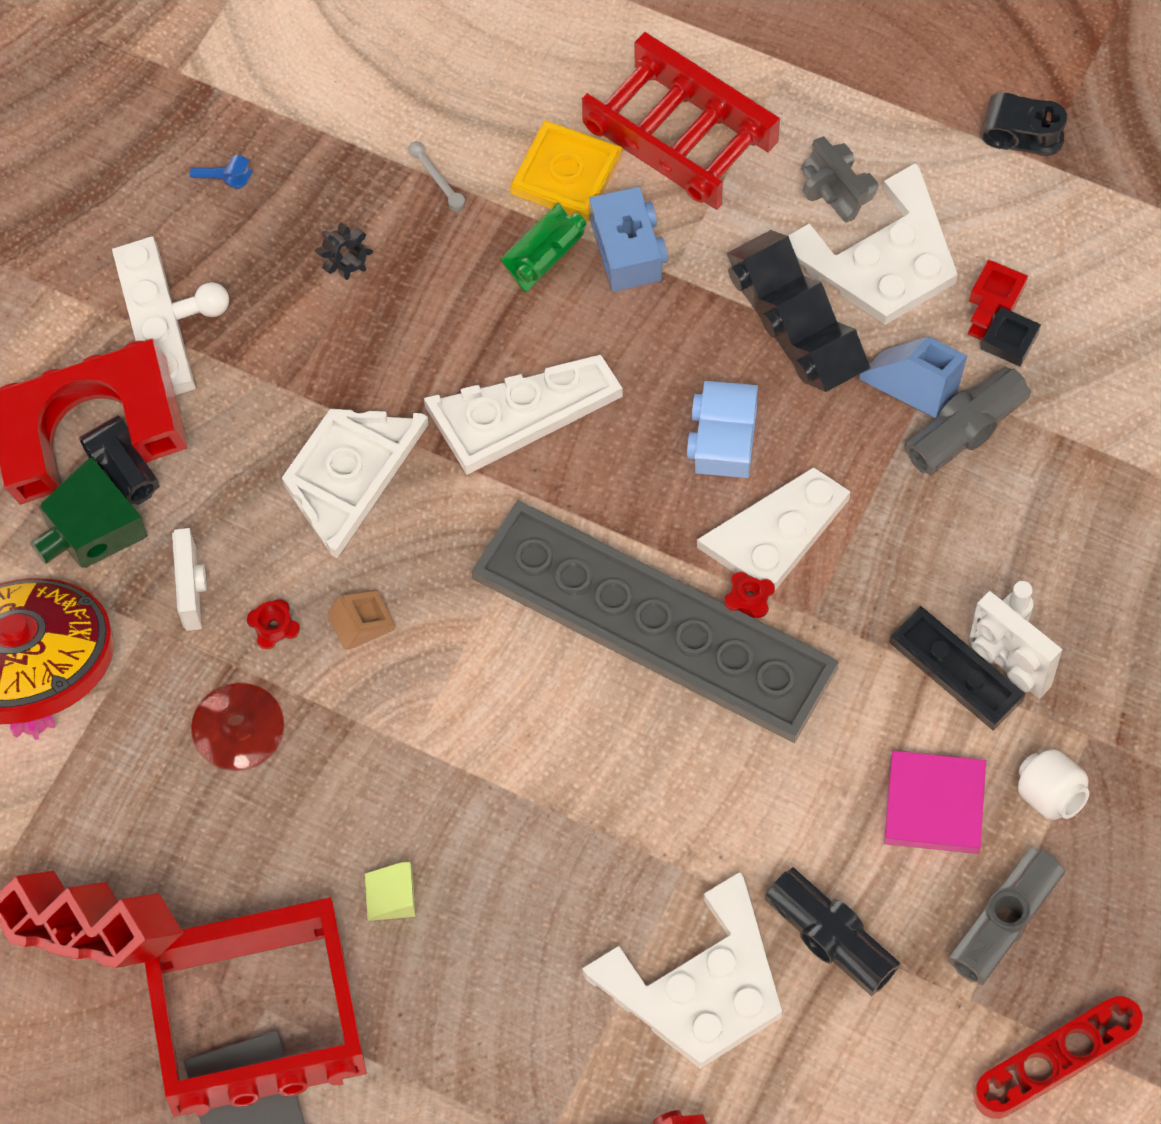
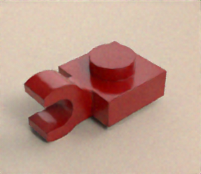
(994, 289)

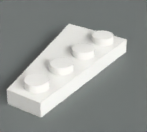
(510, 415)

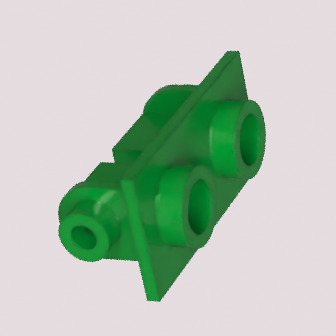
(543, 246)

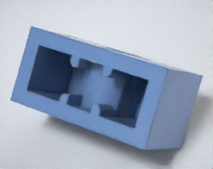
(626, 238)

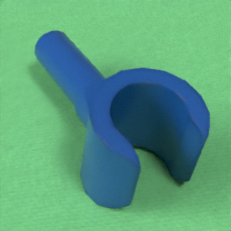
(234, 175)

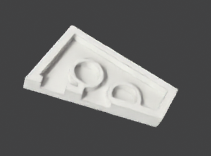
(778, 529)

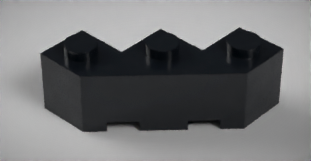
(796, 312)

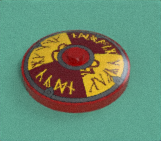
(51, 647)

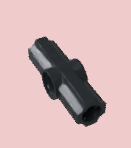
(832, 931)

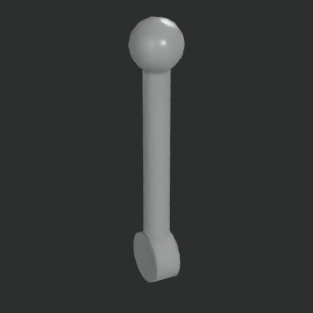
(455, 200)

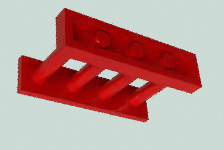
(686, 84)

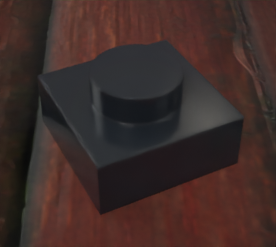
(1010, 336)

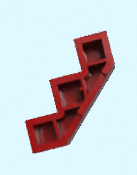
(85, 921)

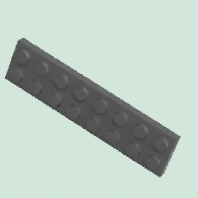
(656, 621)

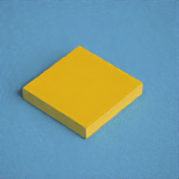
(565, 169)

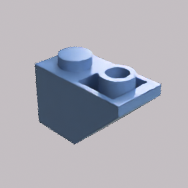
(918, 373)

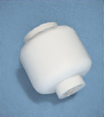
(1053, 784)

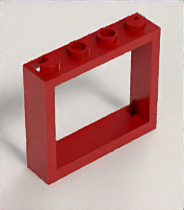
(280, 1076)

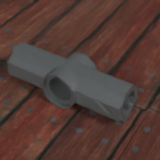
(967, 420)
(992, 938)

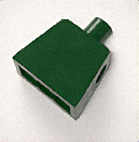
(87, 519)

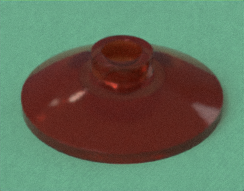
(243, 744)

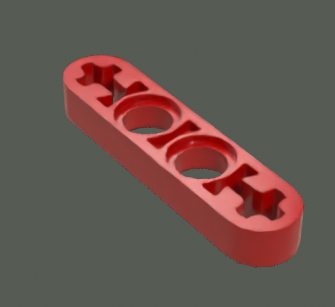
(1061, 1061)

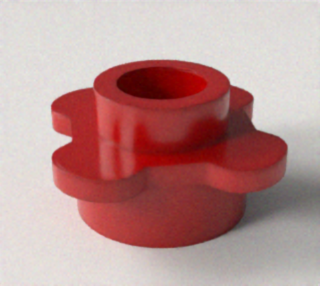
(755, 605)
(272, 611)

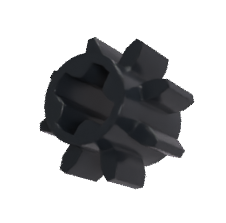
(331, 250)

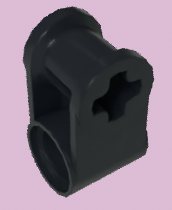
(1021, 122)

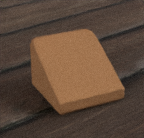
(360, 618)

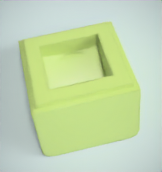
(390, 892)

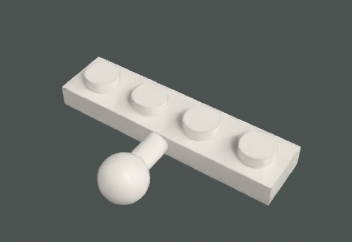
(153, 310)

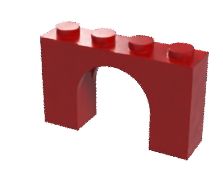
(33, 409)

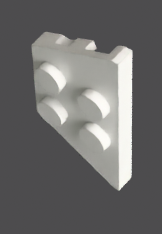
(348, 468)

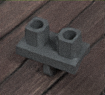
(834, 180)

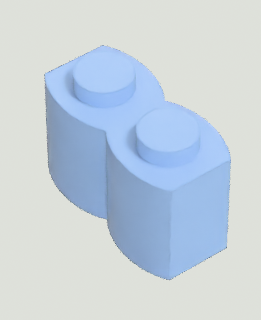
(724, 430)

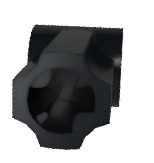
(117, 457)

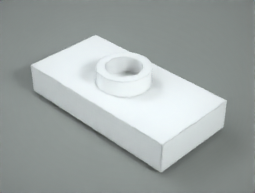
(189, 579)

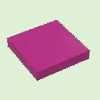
(935, 802)

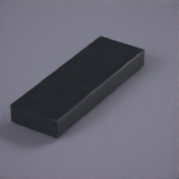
(957, 668)

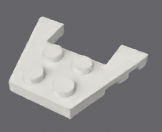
(893, 266)
(712, 997)

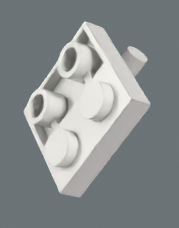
(1007, 638)

